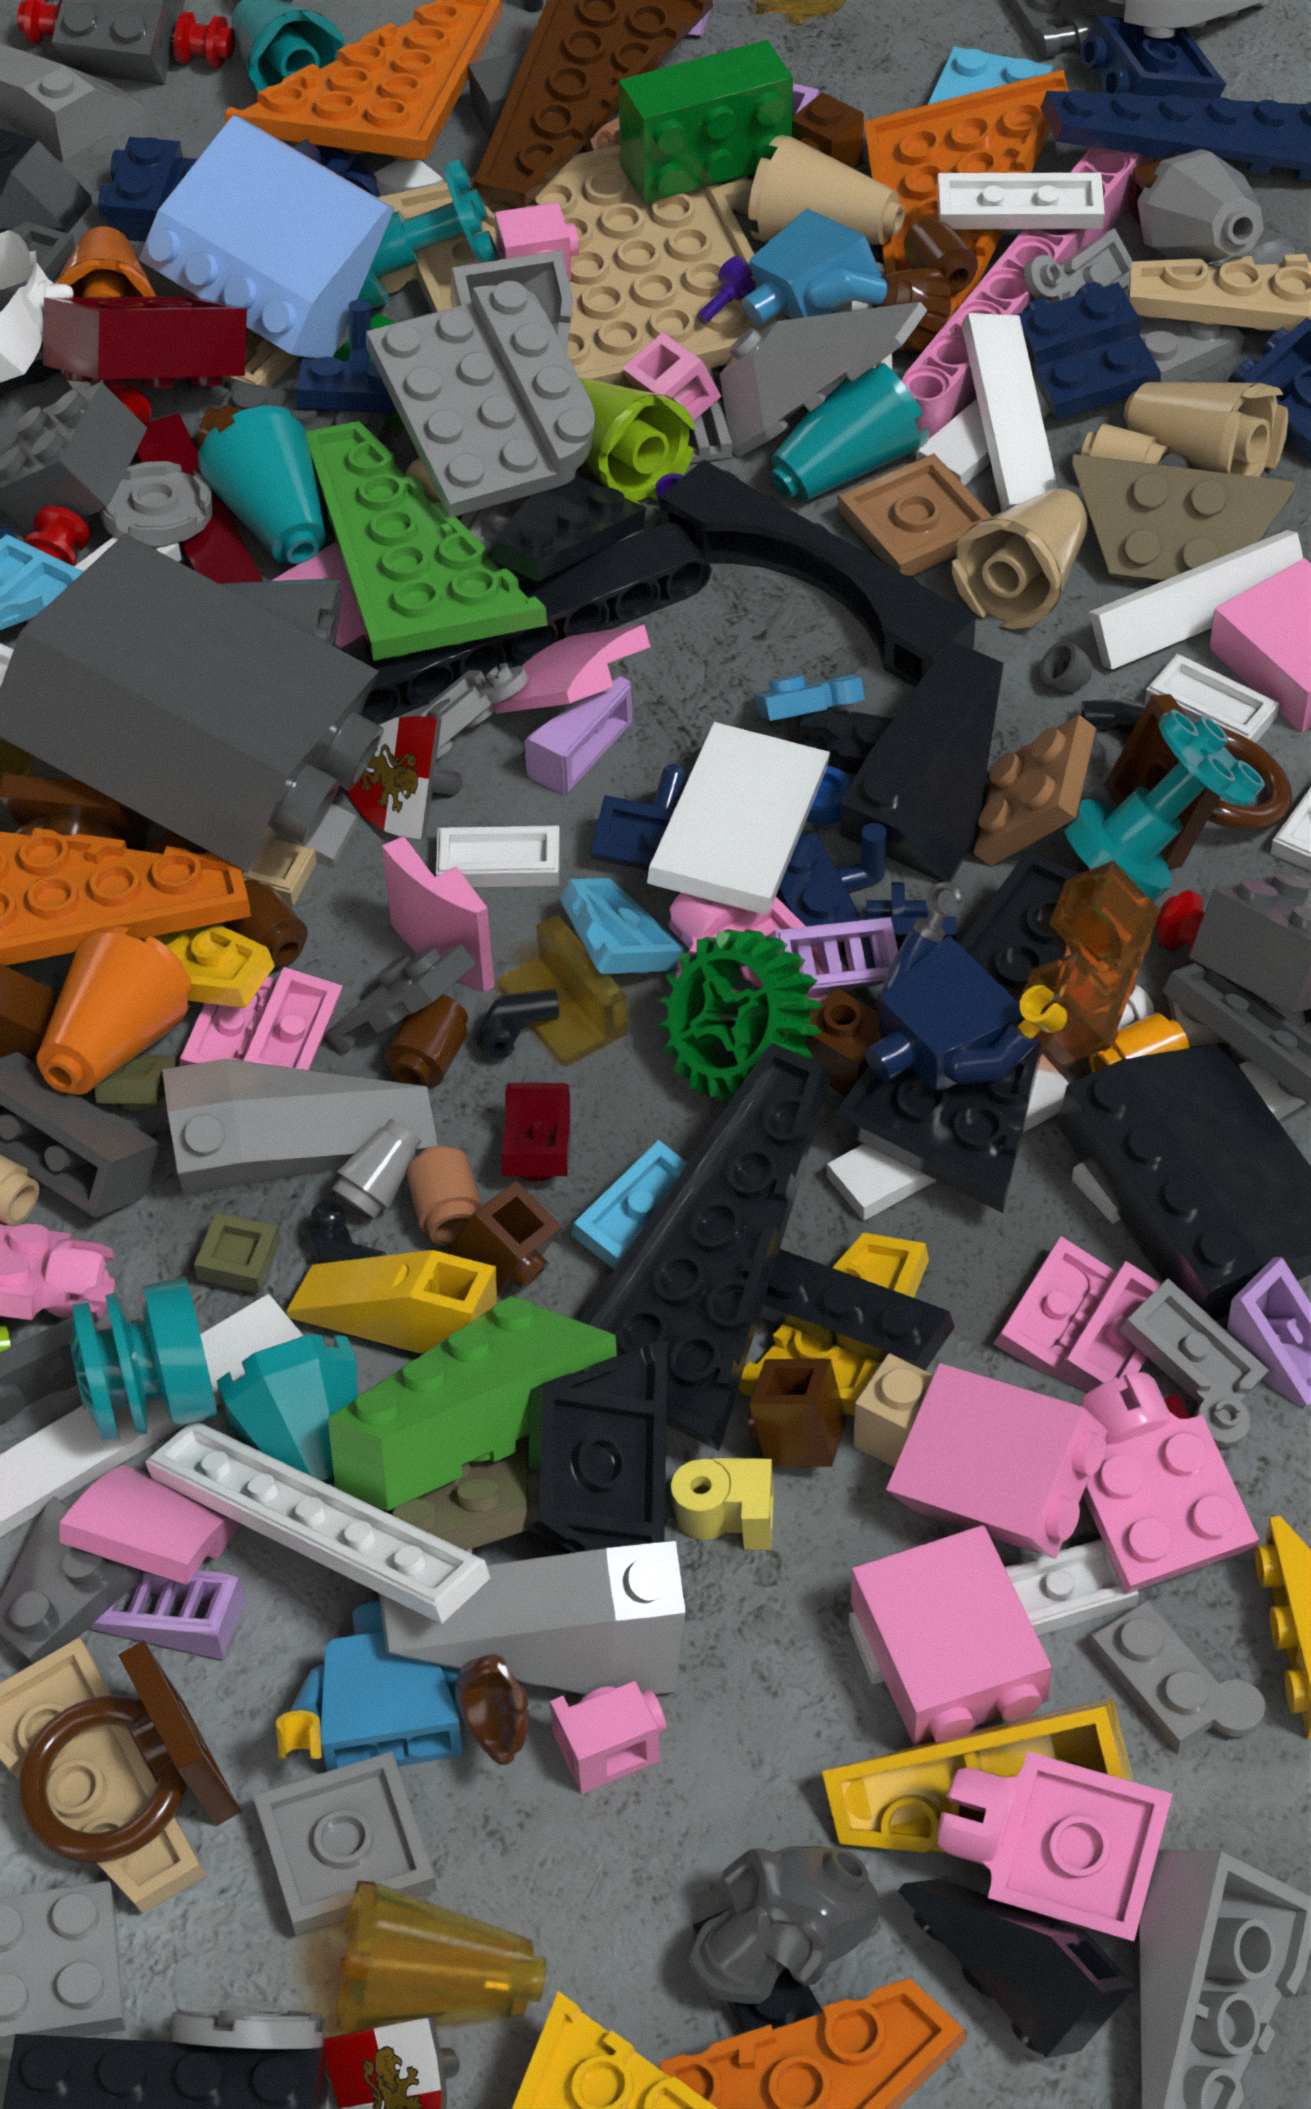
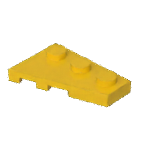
(220, 964)
(872, 1257)
(591, 2068)

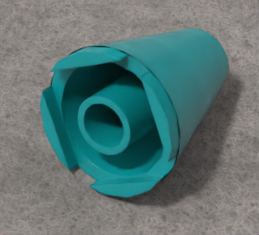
(282, 40)
(849, 435)
(267, 480)

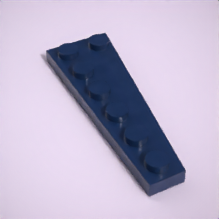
(1156, 126)

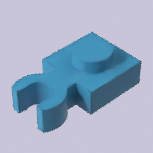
(794, 697)

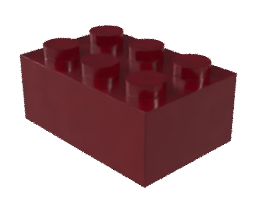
(144, 340)

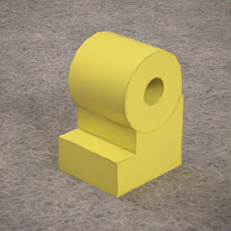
(724, 1498)

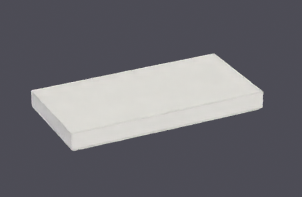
(739, 818)

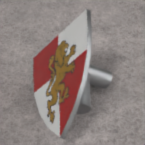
(402, 777)
(391, 2067)

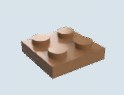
(912, 514)
(1034, 790)

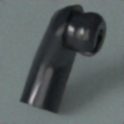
(1112, 713)
(508, 1018)

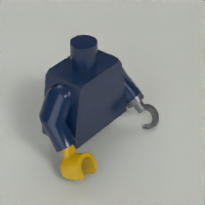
(950, 1014)

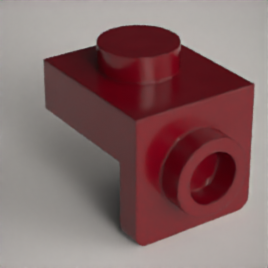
(537, 1131)

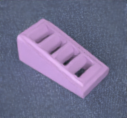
(576, 739)
(826, 937)
(199, 1636)

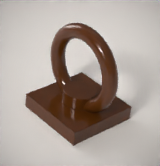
(1149, 758)
(70, 809)
(168, 1743)

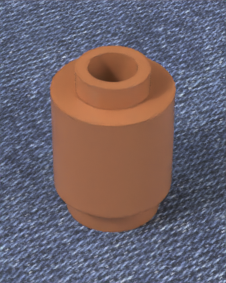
(442, 1192)

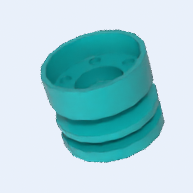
(143, 1360)

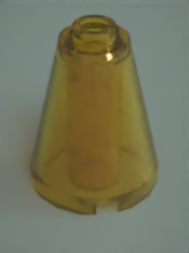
(427, 1961)

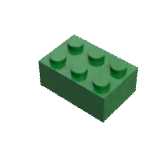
(703, 120)

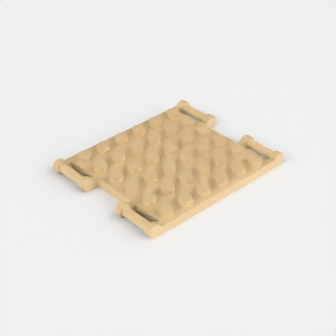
(635, 268)

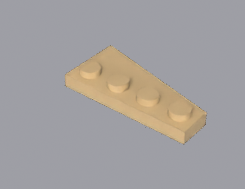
(1227, 294)
(97, 1776)

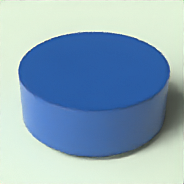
(829, 796)

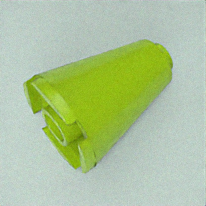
(636, 438)

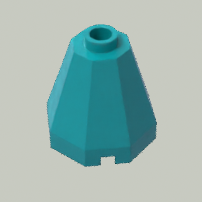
(288, 1400)

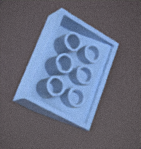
(269, 236)

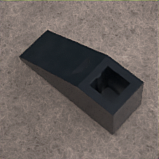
(1034, 1967)

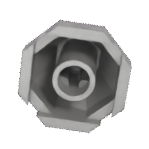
(1199, 209)

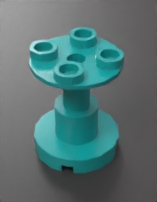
(406, 237)
(1149, 819)

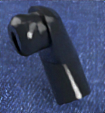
(331, 1238)

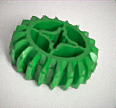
(717, 1005)

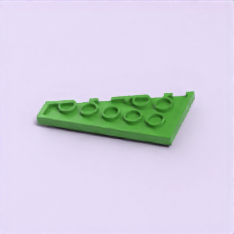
(409, 566)

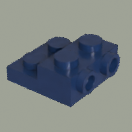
(1148, 65)
(141, 183)
(1086, 349)
(1287, 367)

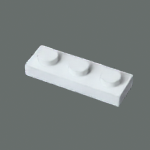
(1021, 200)

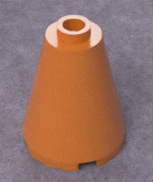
(105, 267)
(111, 1008)

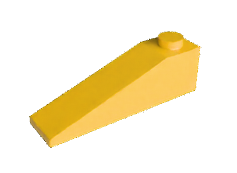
(901, 1794)

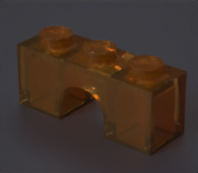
(1108, 932)

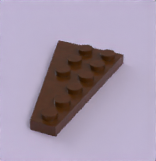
(572, 85)

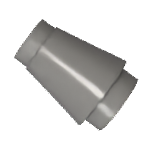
(377, 1169)

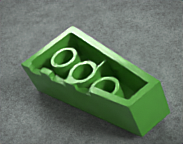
(457, 1402)

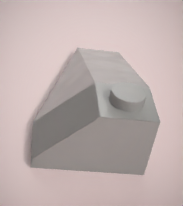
(274, 1122)
(562, 1621)

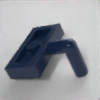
(348, 384)
(632, 830)
(819, 891)

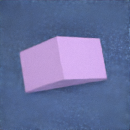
(1275, 1326)

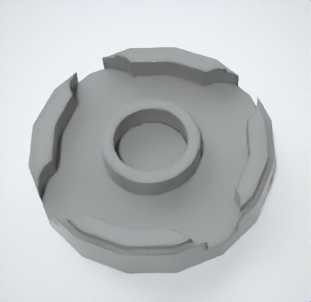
(158, 504)
(248, 2028)

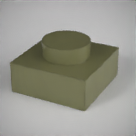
(137, 1083)
(237, 1252)

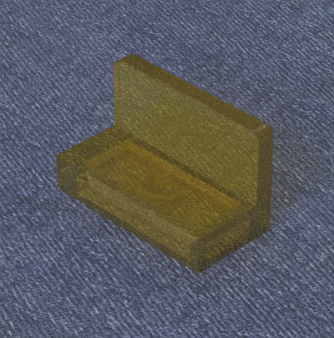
(589, 1002)

